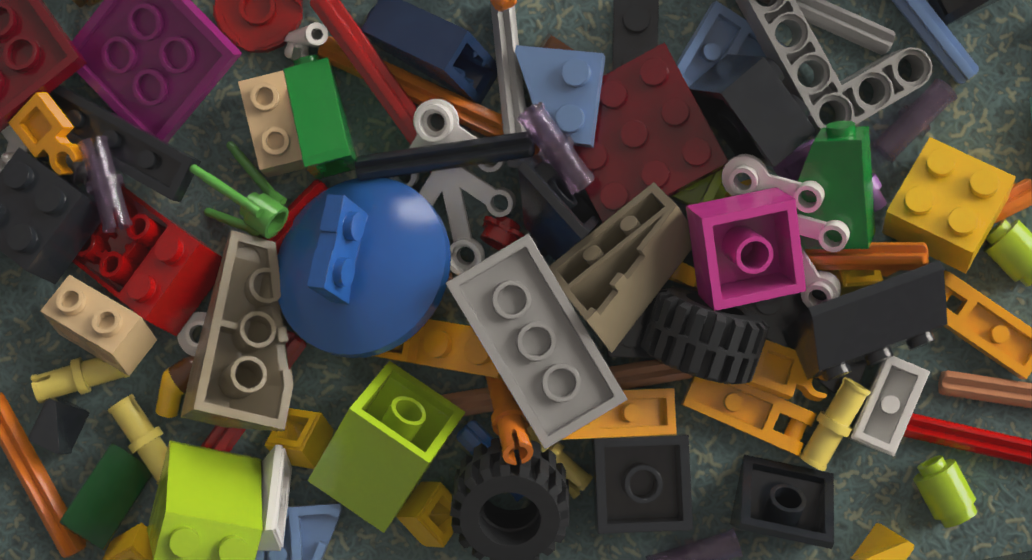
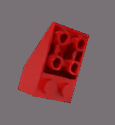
(151, 265)

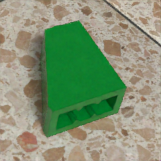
(320, 117)
(842, 166)

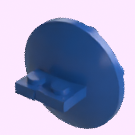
(363, 267)

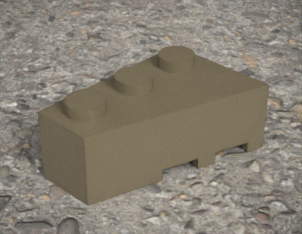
(624, 263)

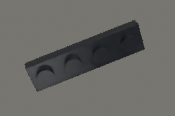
(131, 147)

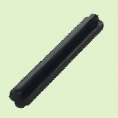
(445, 156)

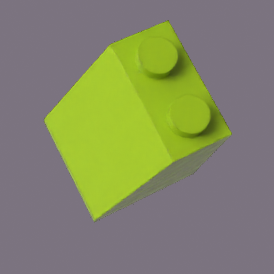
(385, 445)
(206, 505)

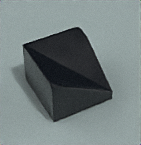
(58, 426)

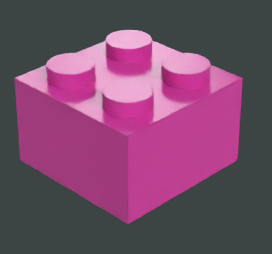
(746, 248)

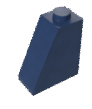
(432, 47)

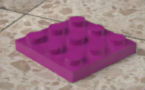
(153, 60)

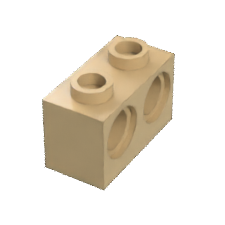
(271, 124)
(99, 325)

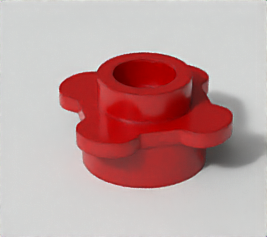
(500, 232)

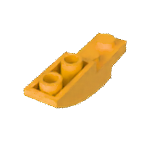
(445, 347)

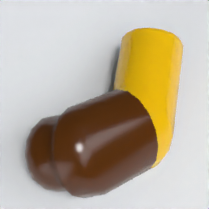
(172, 387)

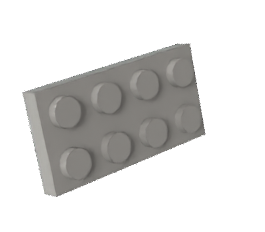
(536, 341)

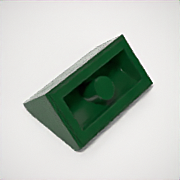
(106, 497)

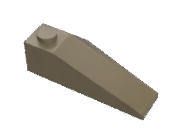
(241, 355)

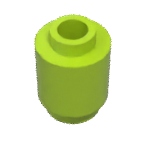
(1012, 250)
(945, 491)

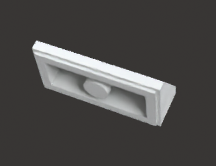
(889, 405)
(276, 482)

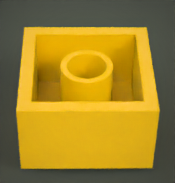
(948, 204)

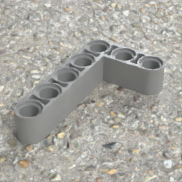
(826, 86)

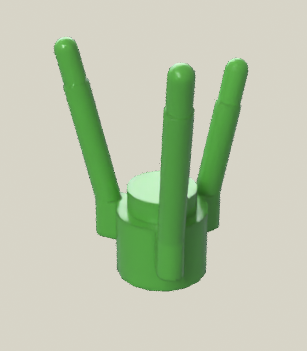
(262, 213)

